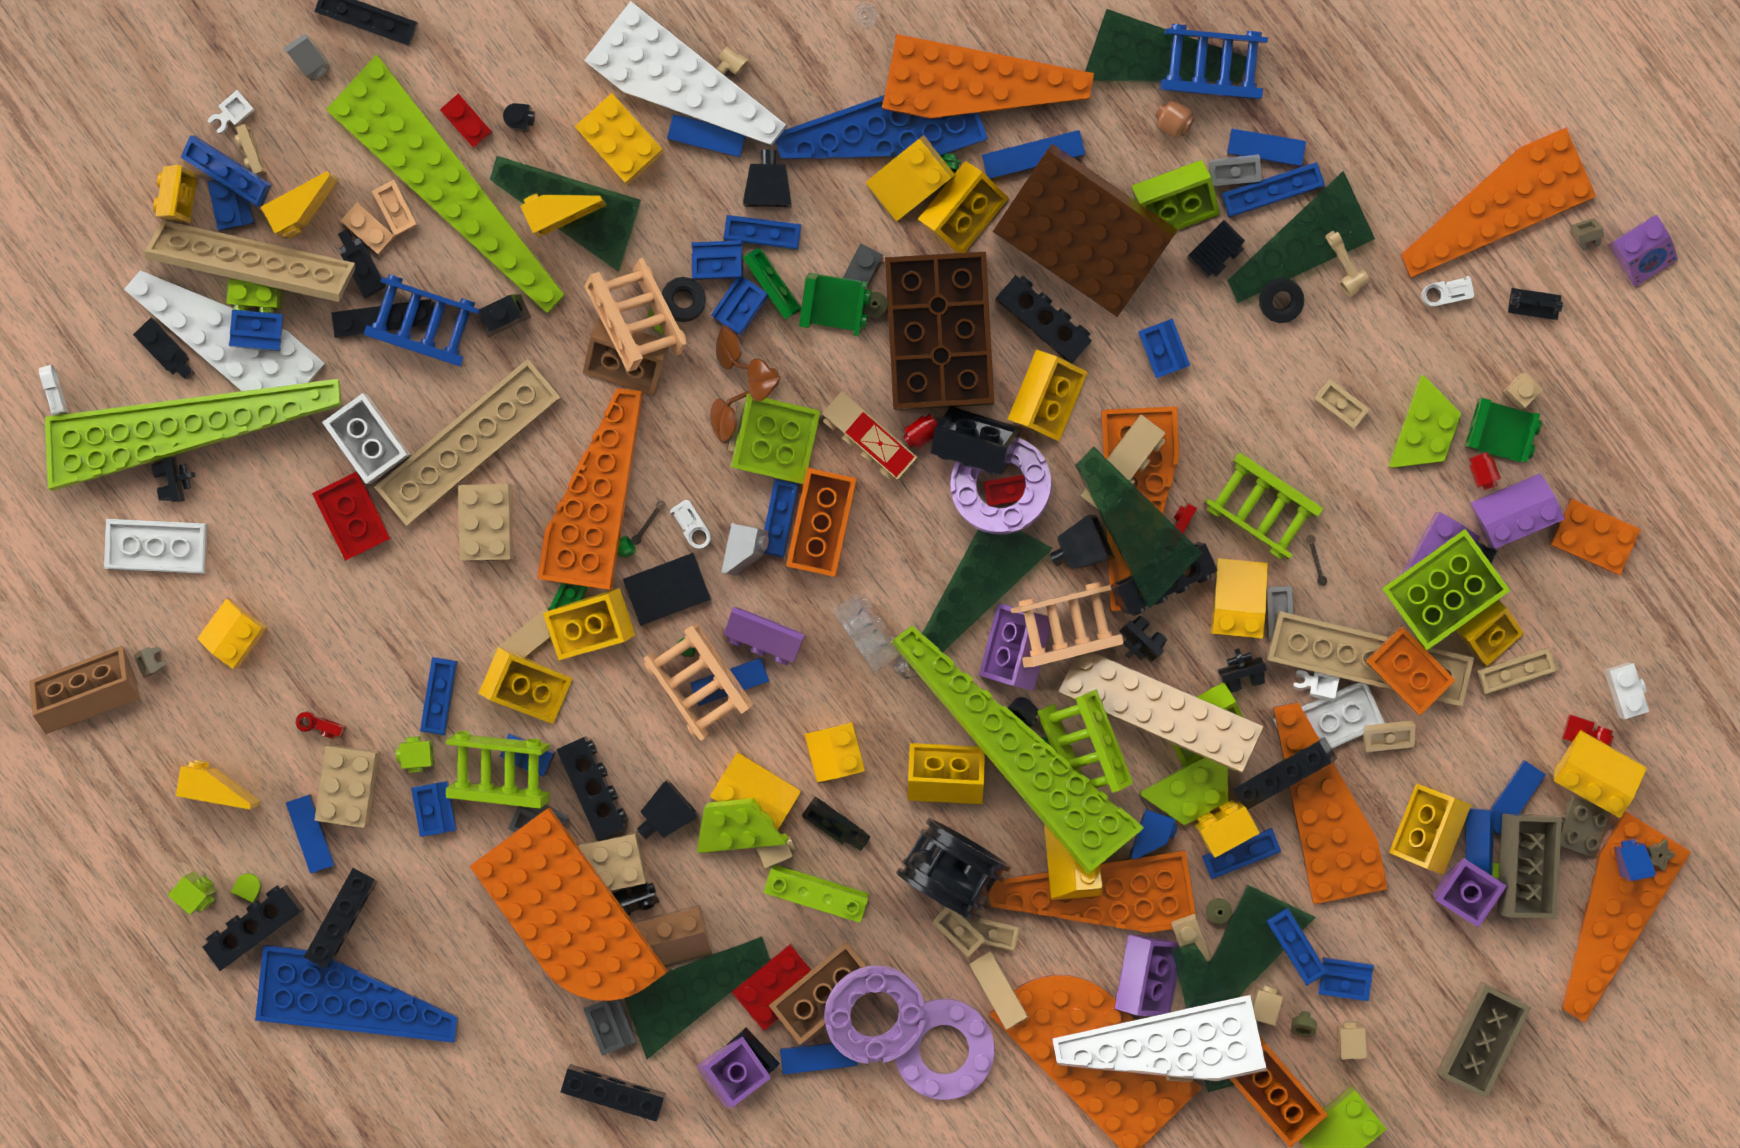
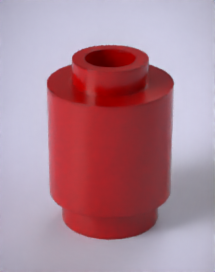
(920, 431)
(1484, 471)

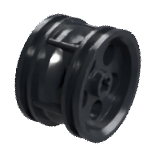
(952, 869)

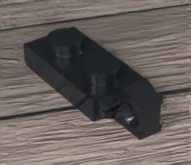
(366, 272)
(163, 348)
(835, 824)

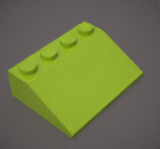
(1446, 589)

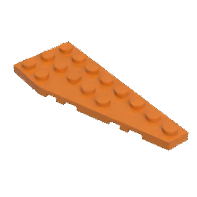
(952, 80)
(1520, 192)
(1154, 480)
(588, 521)
(1334, 835)
(1135, 894)
(1615, 914)

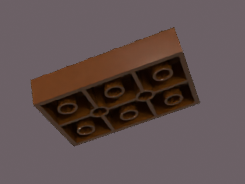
(1085, 230)
(939, 330)

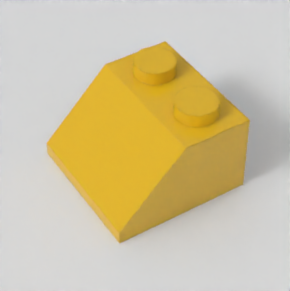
(1490, 632)
(231, 634)
(835, 752)

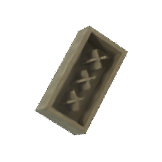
(1529, 865)
(1483, 1040)

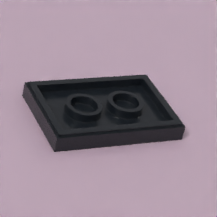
(667, 589)

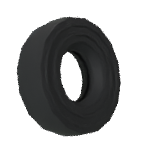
(690, 286)
(1292, 310)

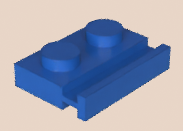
(229, 208)
(717, 260)
(740, 305)
(256, 330)
(1164, 348)
(433, 809)
(1346, 979)

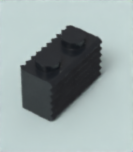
(1216, 249)

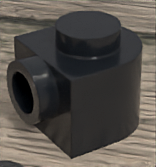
(519, 117)
(1024, 710)

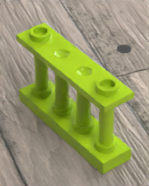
(1285, 495)
(1101, 734)
(485, 790)
(816, 893)

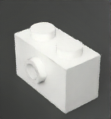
(1627, 690)

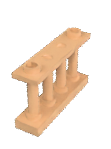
(618, 330)
(1082, 643)
(710, 659)

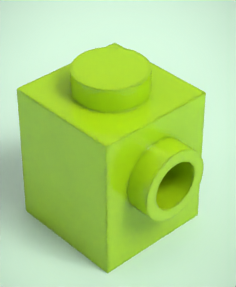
(415, 754)

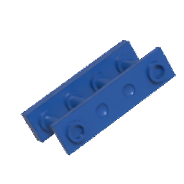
(1199, 83)
(426, 345)

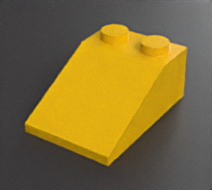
(910, 178)
(175, 193)
(297, 207)
(552, 212)
(1239, 598)
(589, 624)
(525, 685)
(211, 785)

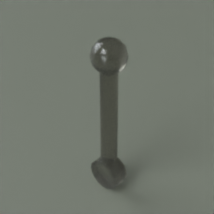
(636, 539)
(1321, 580)

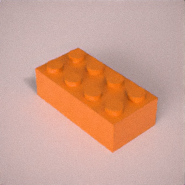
(821, 522)
(1281, 1098)

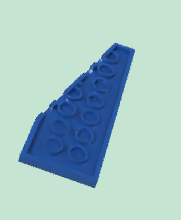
(876, 133)
(343, 999)

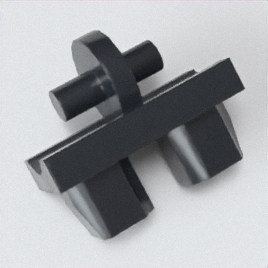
(174, 490)
(1139, 643)
(1240, 667)

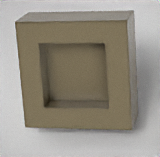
(1587, 231)
(146, 661)

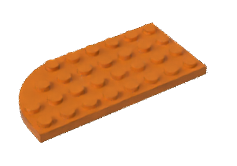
(567, 913)
(1120, 1103)

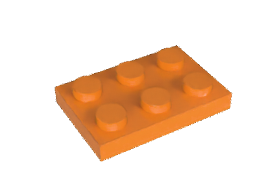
(1595, 536)
(1410, 670)

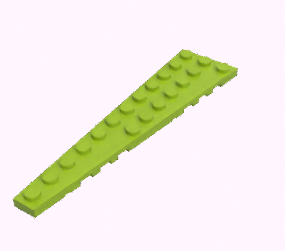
(403, 138)
(121, 438)
(1061, 797)

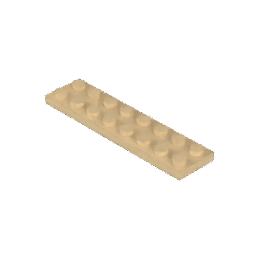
(250, 260)
(467, 442)
(1344, 650)
(1164, 711)

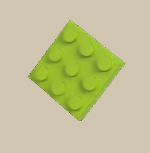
(775, 439)

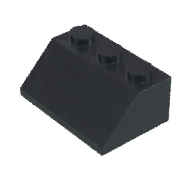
(975, 440)

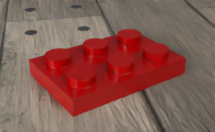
(351, 516)
(770, 983)

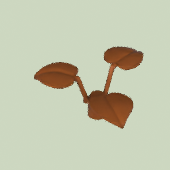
(761, 383)

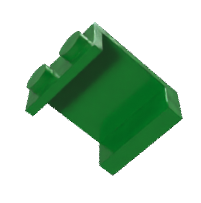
(834, 302)
(1503, 431)

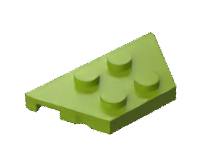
(1426, 428)
(1190, 790)
(737, 826)

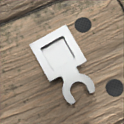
(234, 110)
(1321, 685)

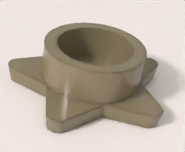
(1666, 854)

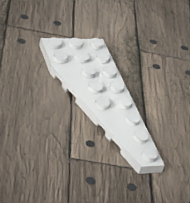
(661, 69)
(206, 329)
(1191, 1043)

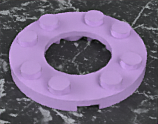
(1013, 517)
(884, 1046)
(976, 1066)

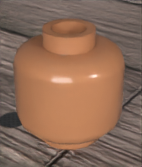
(1174, 118)

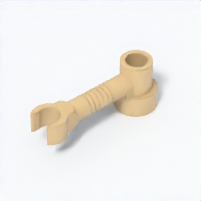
(732, 62)
(1355, 279)

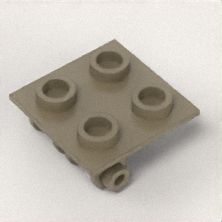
(1583, 826)

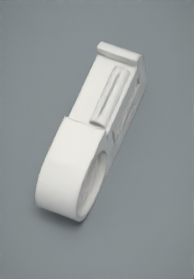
(1451, 292)
(53, 390)
(690, 521)

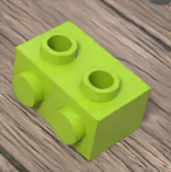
(248, 294)
(193, 893)

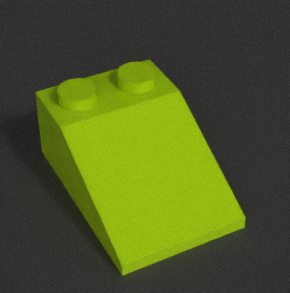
(1348, 1124)

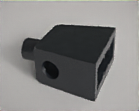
(767, 183)
(503, 314)
(1083, 545)
(666, 812)

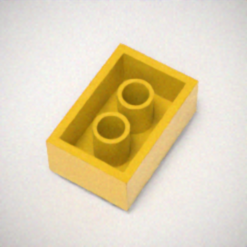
(619, 139)
(1226, 828)

